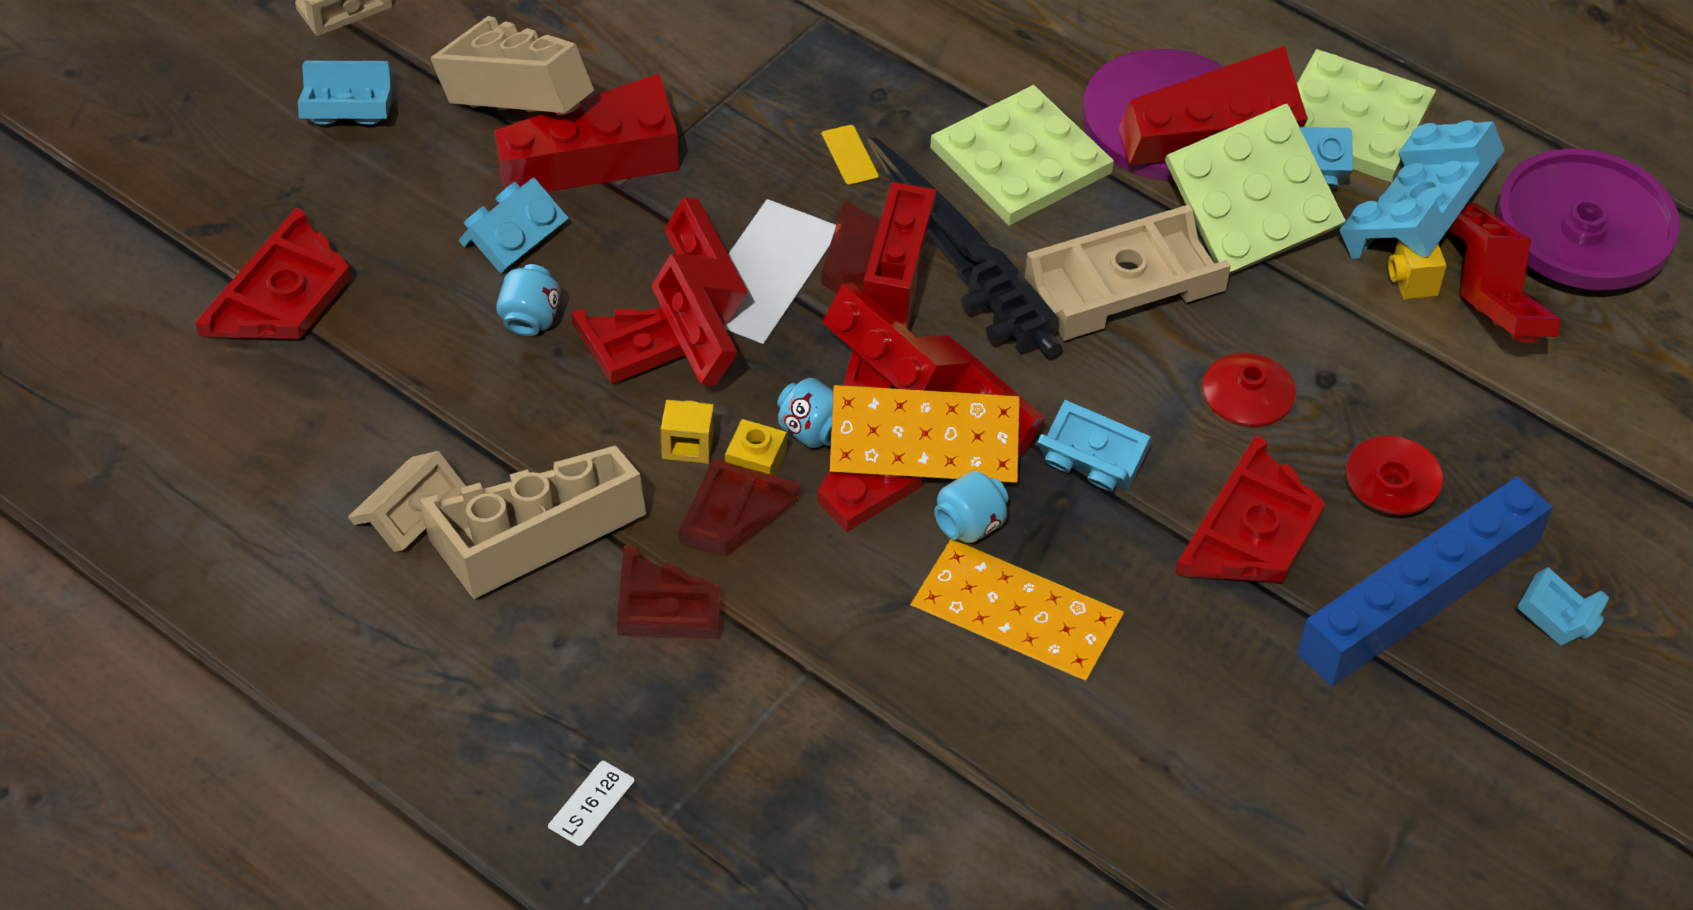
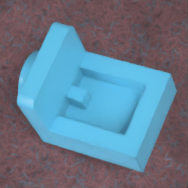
(1561, 609)

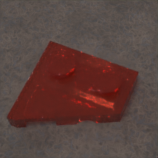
(849, 248)
(734, 506)
(665, 600)

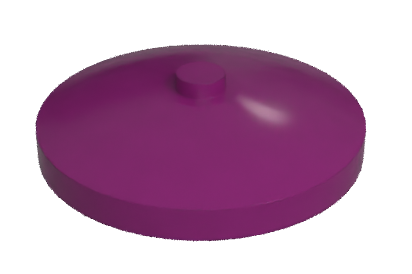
(1127, 79)
(1590, 218)

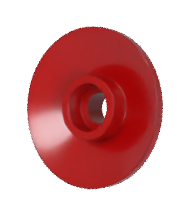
(1249, 390)
(1394, 475)

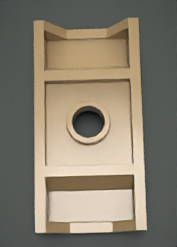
(1086, 283)

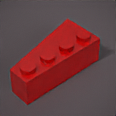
(1207, 105)
(602, 141)

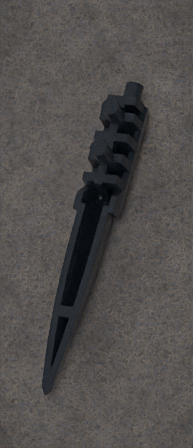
(987, 271)

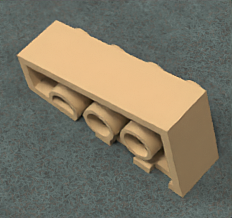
(512, 70)
(532, 519)

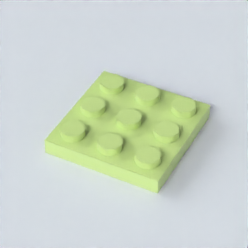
(1368, 101)
(1021, 154)
(1255, 189)

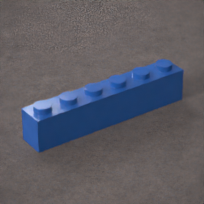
(1423, 581)

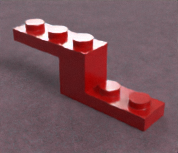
(894, 267)
(1497, 272)
(699, 291)
(919, 362)

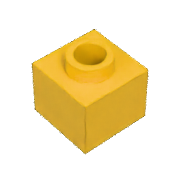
(1416, 274)
(687, 431)
(757, 447)

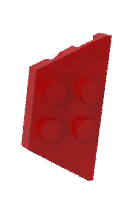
(279, 287)
(1254, 523)

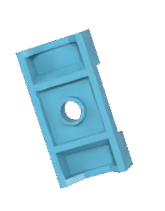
(1431, 189)

